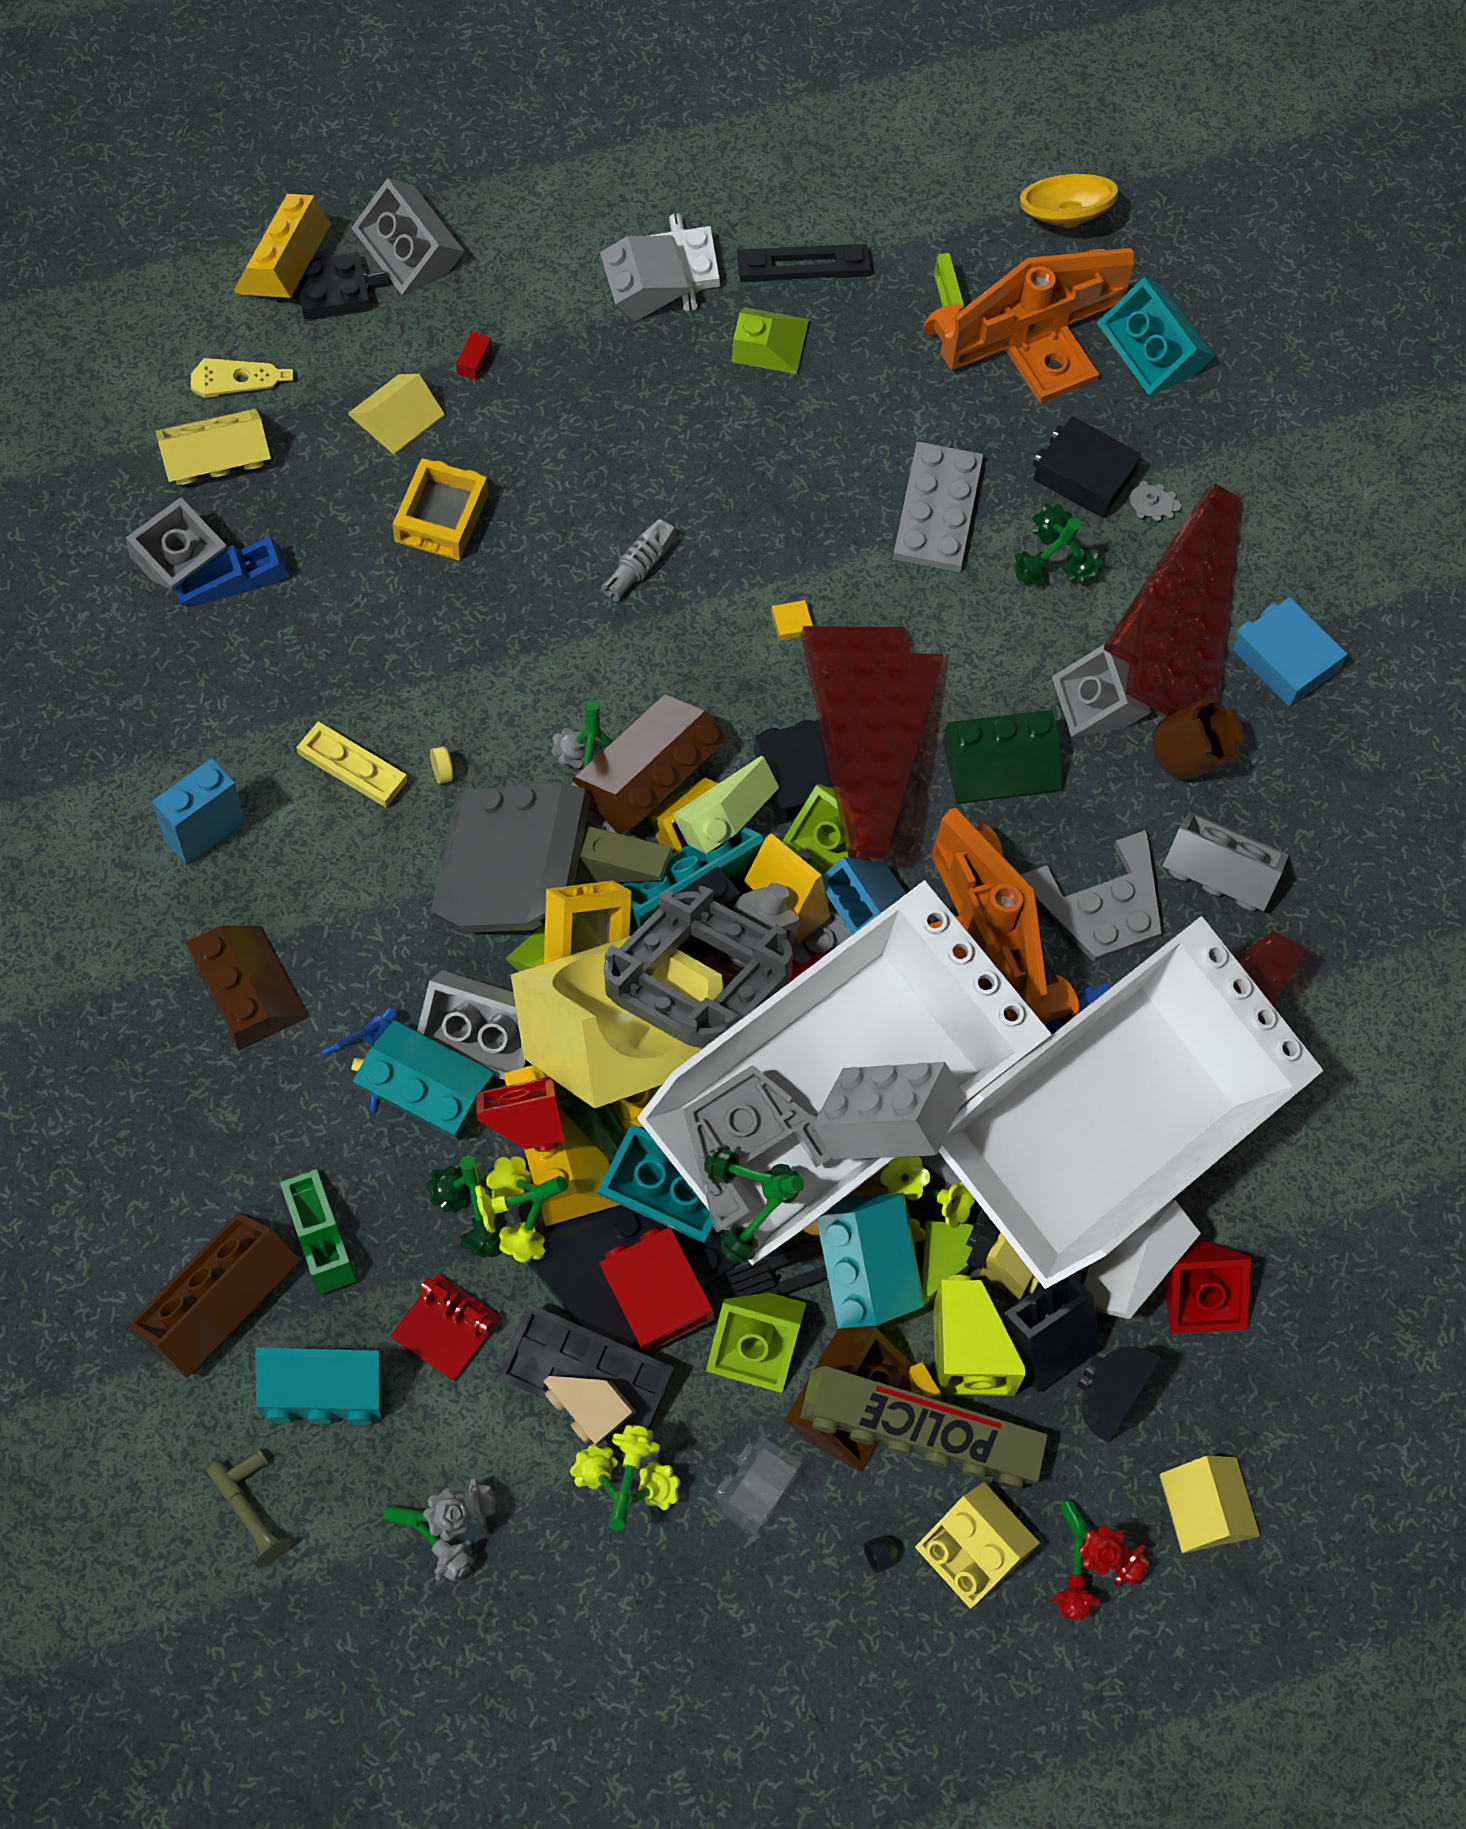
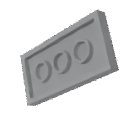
(938, 507)

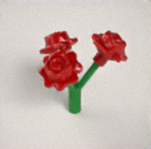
(1102, 1552)

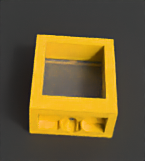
(440, 509)
(585, 917)

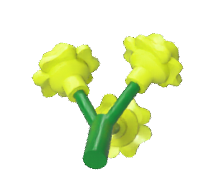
(657, 1482)

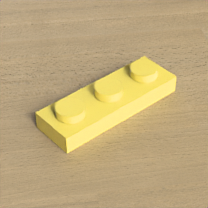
(352, 764)

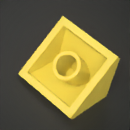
(399, 412)
(1209, 1503)

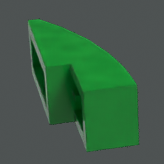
(317, 1232)

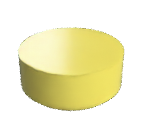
(441, 764)

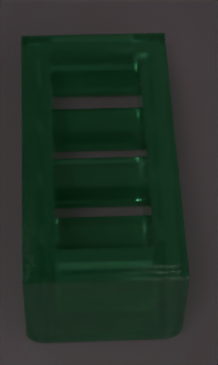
(597, 1123)

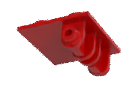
(445, 1326)

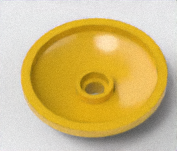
(1069, 199)

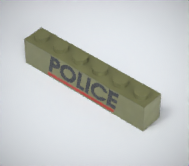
(923, 1427)

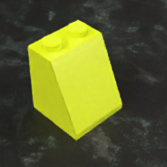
(972, 1342)

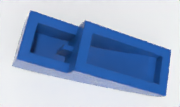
(235, 573)

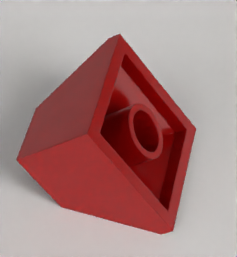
(523, 1113)
(1208, 1290)

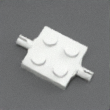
(697, 257)

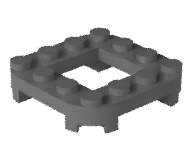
(696, 914)

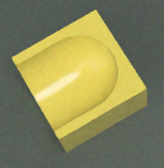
(590, 1041)

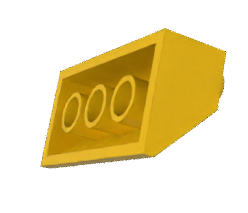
(573, 1159)

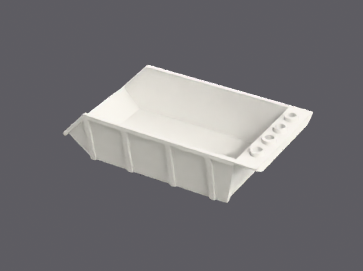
(871, 1001)
(1126, 1105)

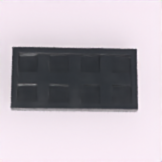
(560, 1348)

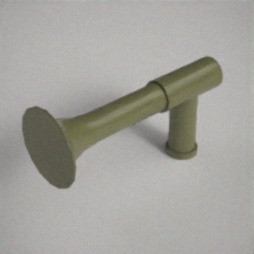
(269, 1546)

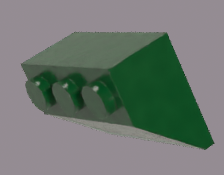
(1003, 756)

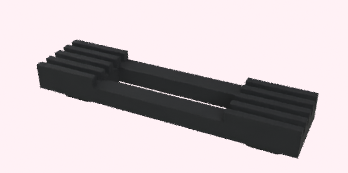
(850, 259)
(757, 1277)

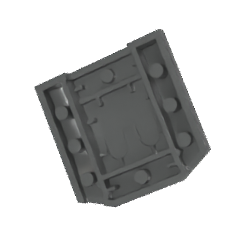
(507, 852)

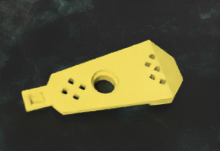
(225, 374)

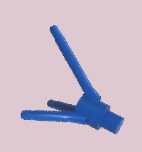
(369, 1034)

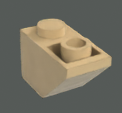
(592, 1403)

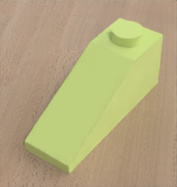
(726, 806)

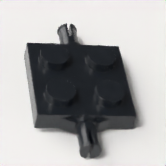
(335, 286)

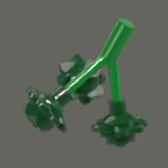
(1060, 528)
(450, 1192)

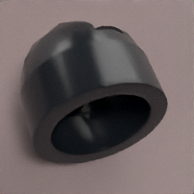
(884, 1550)

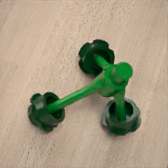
(778, 1186)

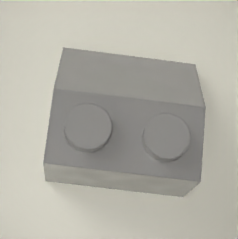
(644, 273)
(173, 545)
(1096, 696)

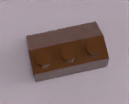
(245, 982)
(863, 1354)

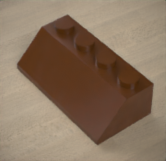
(649, 761)
(213, 1294)

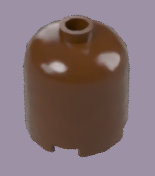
(1198, 739)

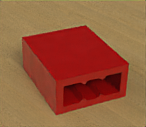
(656, 1289)

